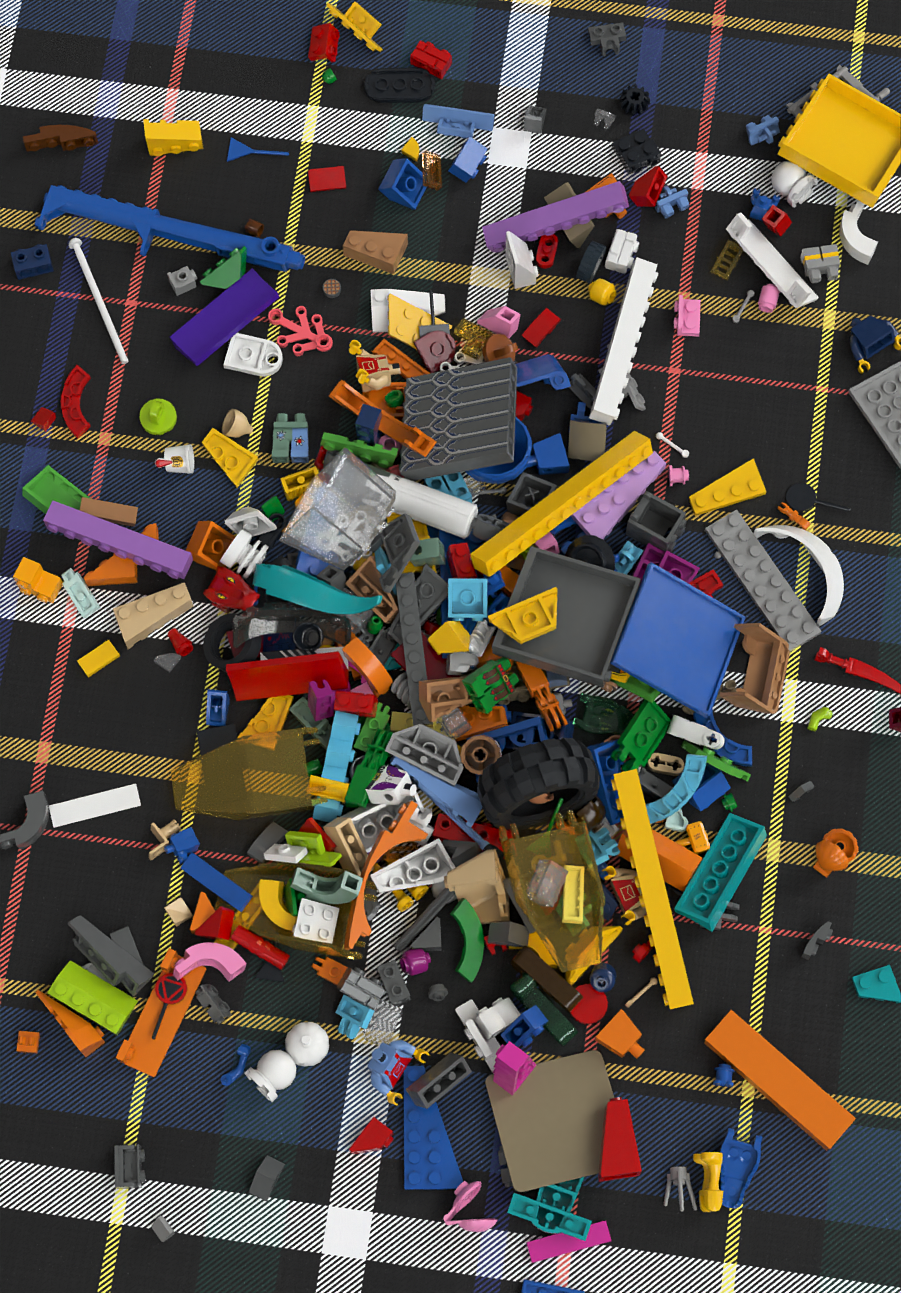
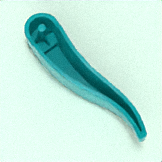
(309, 591)

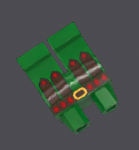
(490, 684)

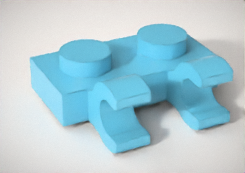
(602, 851)

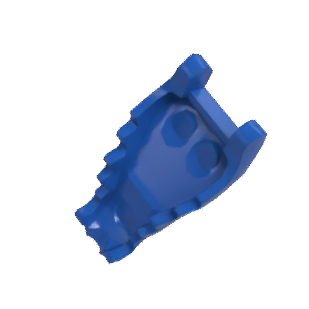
(738, 1167)

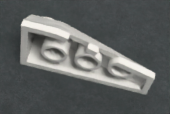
(421, 300)
(416, 869)

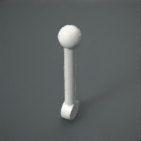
(685, 453)

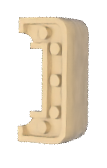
(482, 886)

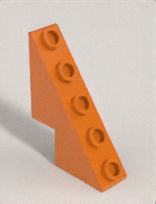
(118, 570)

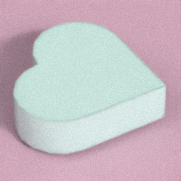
(676, 822)

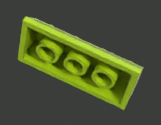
(92, 997)

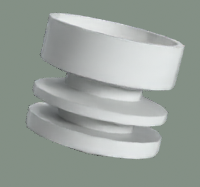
(244, 554)

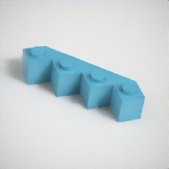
(337, 759)

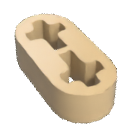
(665, 769)

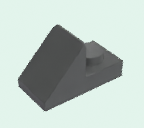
(461, 850)

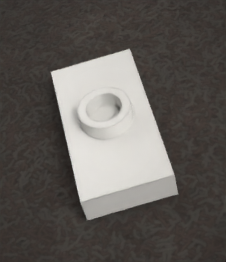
(285, 853)

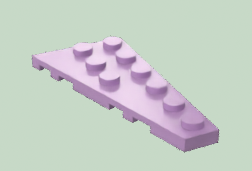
(614, 502)

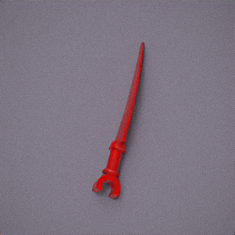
(859, 669)

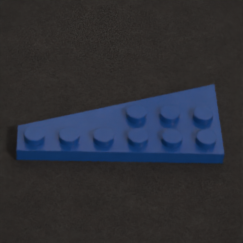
(427, 1149)

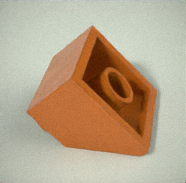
(209, 544)

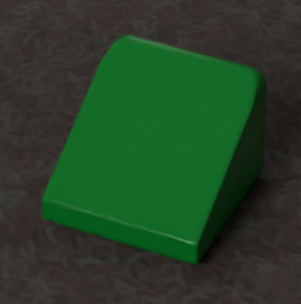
(271, 507)

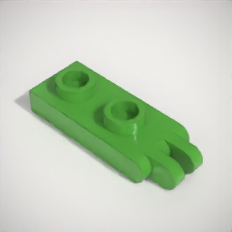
(371, 726)

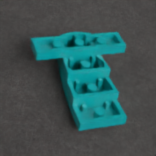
(552, 1209)

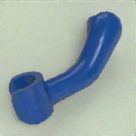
(230, 1077)

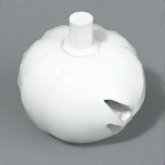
(307, 1043)

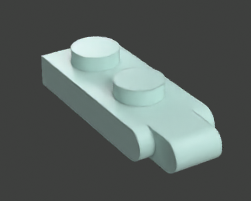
(79, 593)

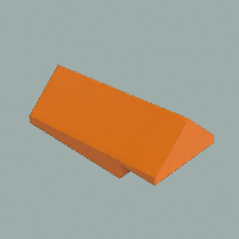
(676, 861)

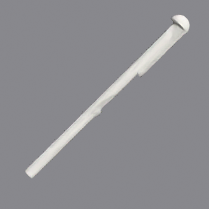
(75, 244)

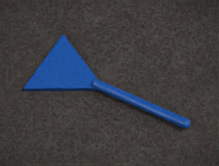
(238, 150)

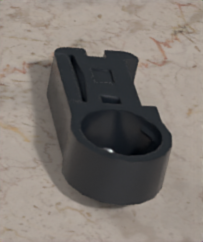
(271, 537)

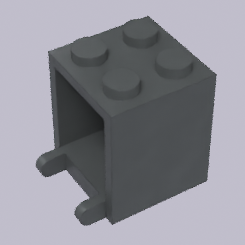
(652, 521)

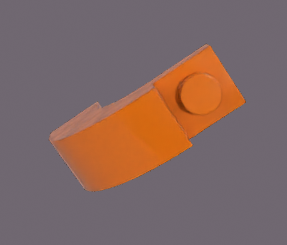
(369, 666)

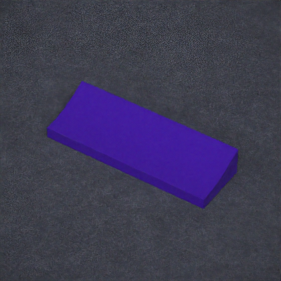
(224, 317)

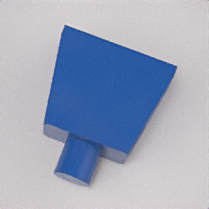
(549, 456)

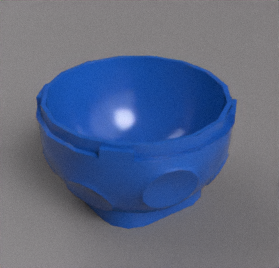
(505, 472)

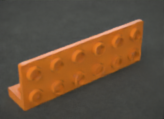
(141, 1050)

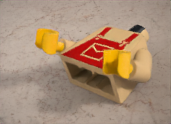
(372, 370)
(626, 892)

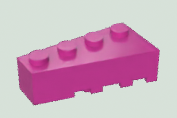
(512, 1067)

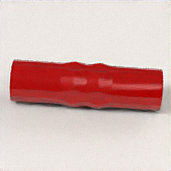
(260, 947)

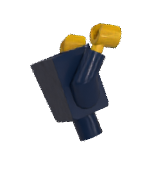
(870, 338)

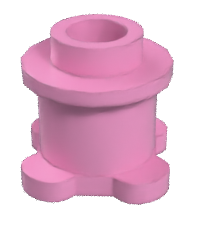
(678, 475)

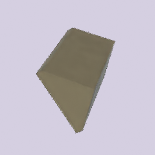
(578, 232)

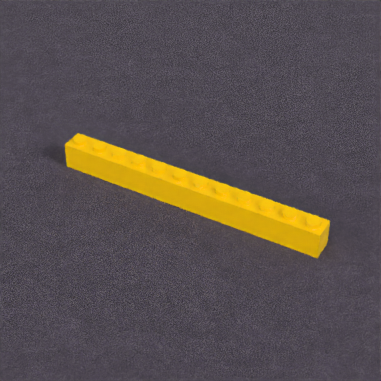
(561, 504)
(653, 889)

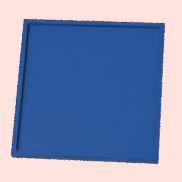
(677, 640)

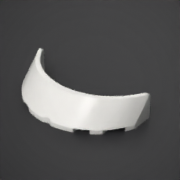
(824, 558)

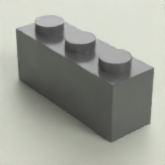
(438, 1080)

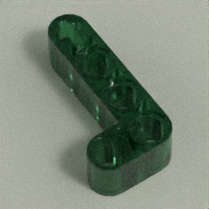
(529, 995)

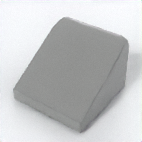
(162, 1228)

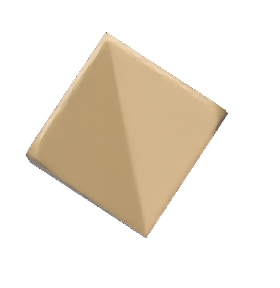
(178, 911)

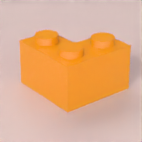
(35, 581)

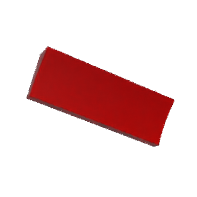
(287, 675)

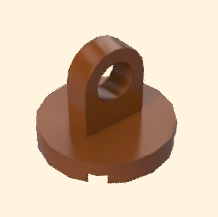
(498, 347)

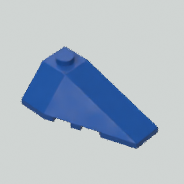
(607, 767)

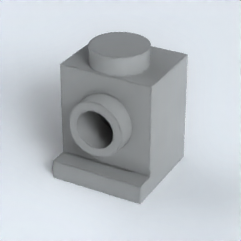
(182, 285)

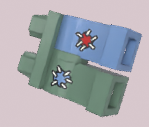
(290, 433)

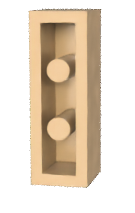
(348, 844)

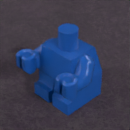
(761, 204)
(182, 844)

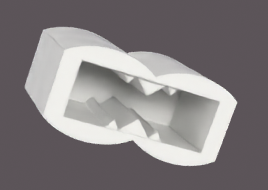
(497, 1018)

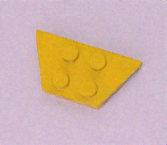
(405, 319)
(529, 617)

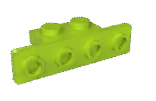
(315, 848)

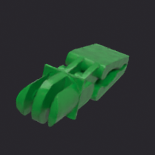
(371, 764)

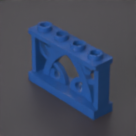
(525, 728)

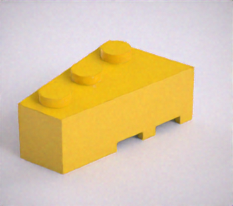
(172, 137)

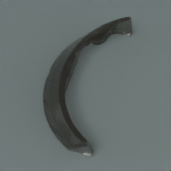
(285, 617)

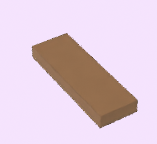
(110, 511)

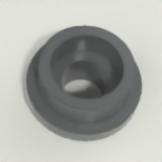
(437, 992)

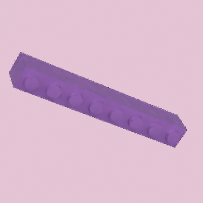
(557, 216)
(118, 540)

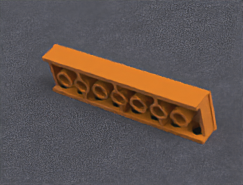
(779, 1080)

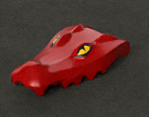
(230, 590)

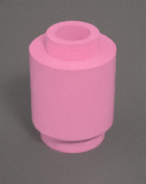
(768, 298)

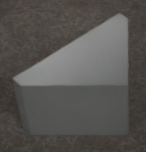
(534, 119)
(508, 934)
(430, 938)
(266, 1178)

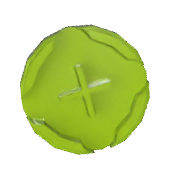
(158, 416)

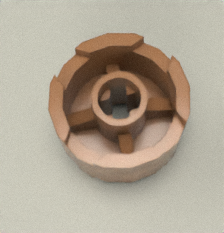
(472, 746)

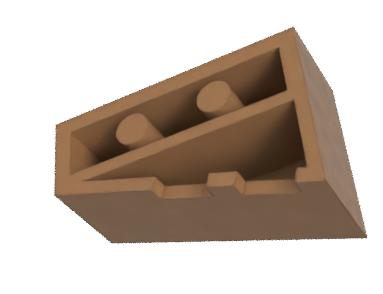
(376, 248)
(366, 584)

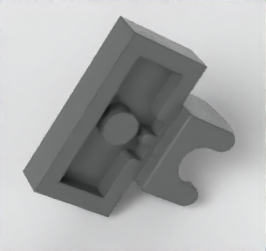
(607, 36)

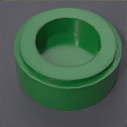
(394, 398)

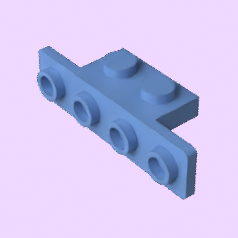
(457, 121)

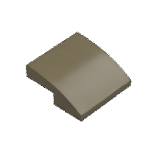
(586, 440)

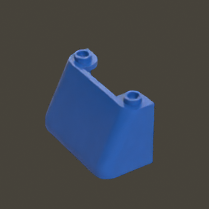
(542, 368)

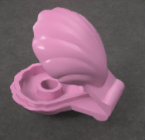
(465, 1194)

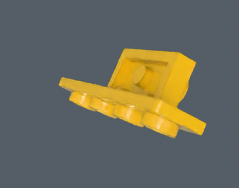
(360, 21)

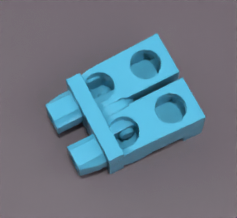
(454, 485)

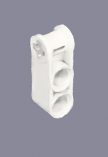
(695, 733)

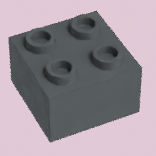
(528, 493)

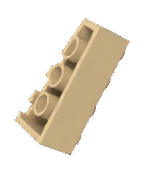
(151, 612)

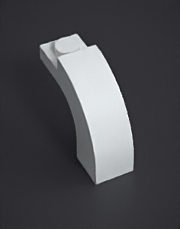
(853, 240)

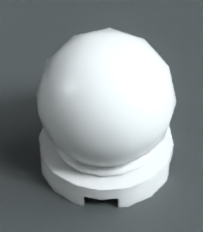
(792, 182)
(274, 1072)

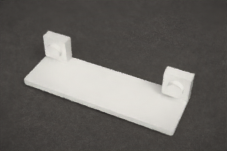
(770, 261)

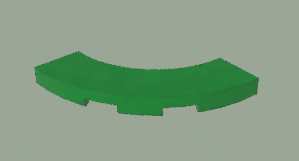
(473, 939)

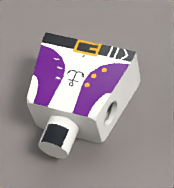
(390, 786)

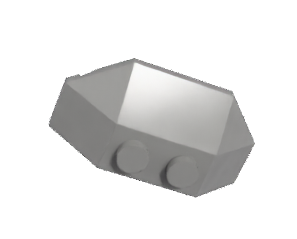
(428, 751)

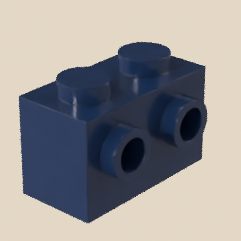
(32, 261)

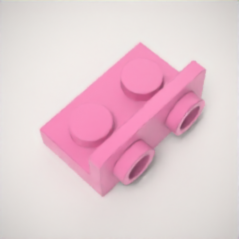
(688, 317)

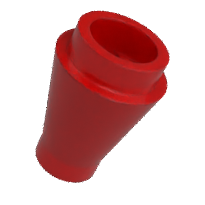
(181, 644)

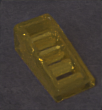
(729, 245)

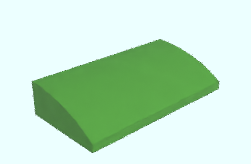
(50, 487)

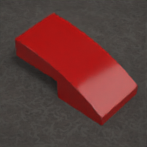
(541, 327)

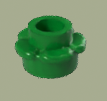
(729, 802)

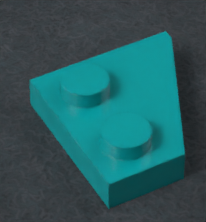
(878, 985)

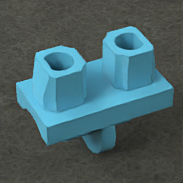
(628, 555)

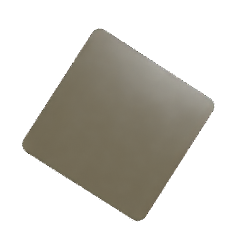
(553, 1120)

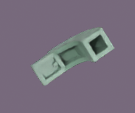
(327, 890)

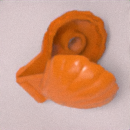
(830, 856)

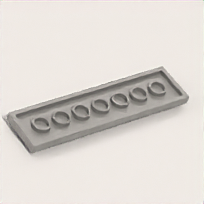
(762, 580)

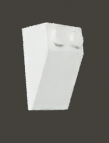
(520, 262)

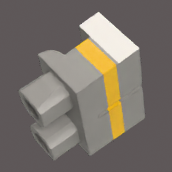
(821, 262)

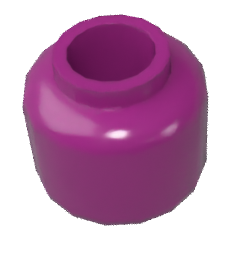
(415, 961)

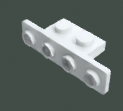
(483, 1047)

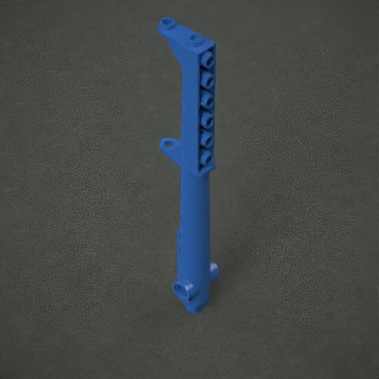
(150, 223)

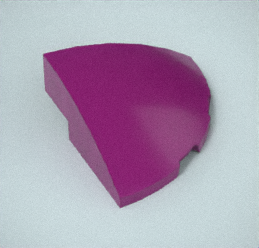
(666, 560)

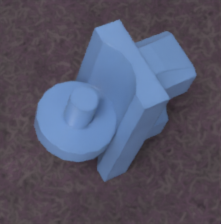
(763, 131)
(670, 198)

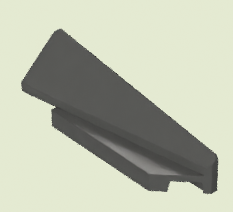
(109, 957)

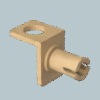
(162, 835)

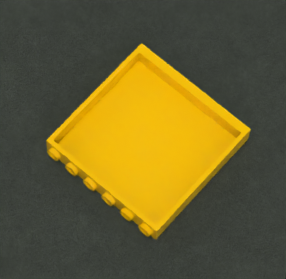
(846, 140)

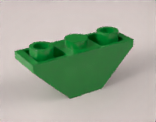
(227, 270)

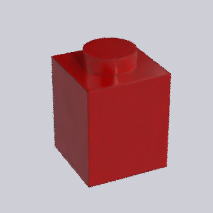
(776, 220)

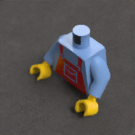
(389, 1064)

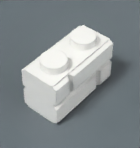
(621, 251)

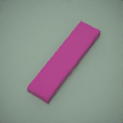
(562, 1243)

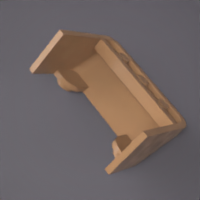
(764, 672)

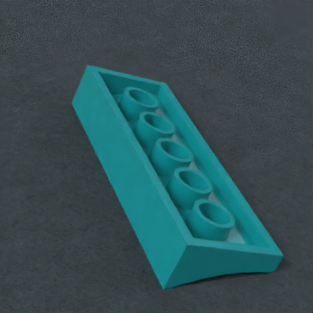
(721, 871)

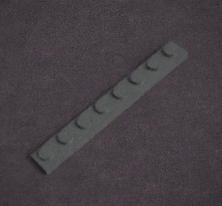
(412, 643)

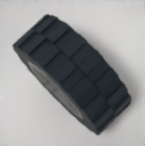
(591, 262)

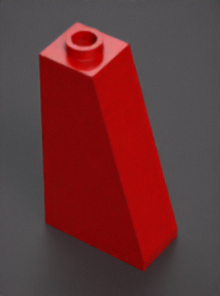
(618, 1148)

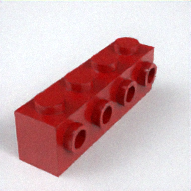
(448, 830)

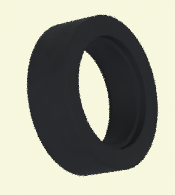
(213, 638)

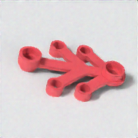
(301, 332)

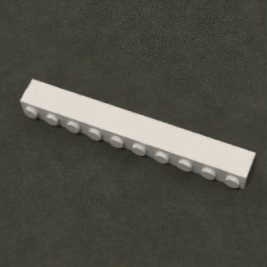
(623, 340)

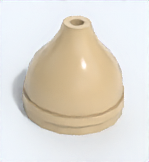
(236, 424)

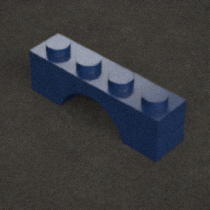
(368, 425)

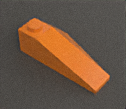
(79, 1030)

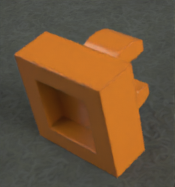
(28, 1042)

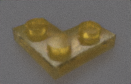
(475, 338)

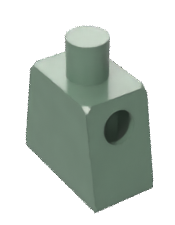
(431, 553)

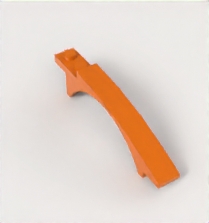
(390, 426)
(400, 832)

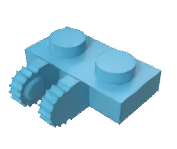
(353, 1016)

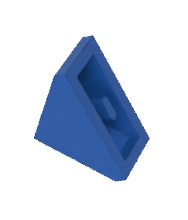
(217, 707)

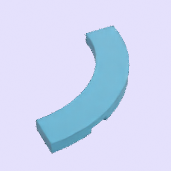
(682, 791)

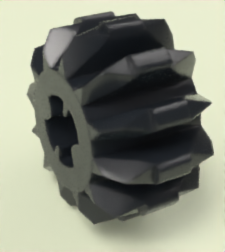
(634, 100)

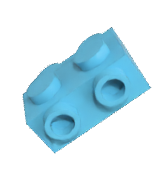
(467, 598)

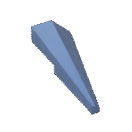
(457, 798)

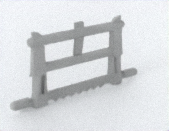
(842, 72)

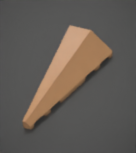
(442, 696)

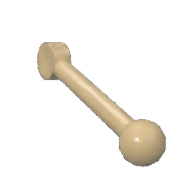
(653, 981)

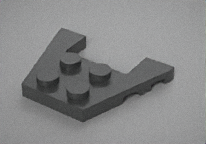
(400, 544)

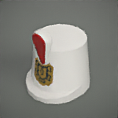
(177, 459)

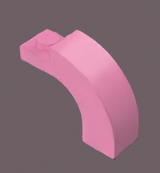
(213, 955)

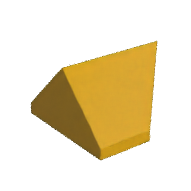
(450, 638)

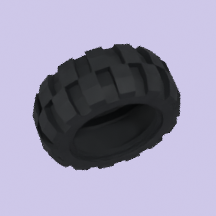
(550, 766)

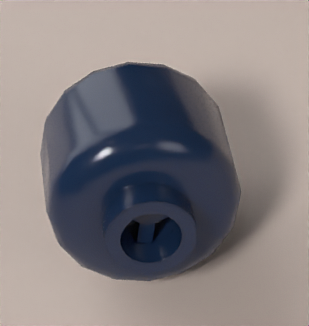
(603, 977)

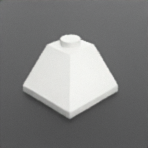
(250, 520)

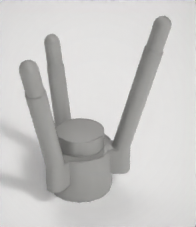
(678, 1176)

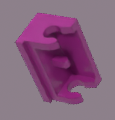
(321, 700)

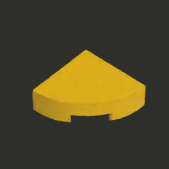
(411, 149)

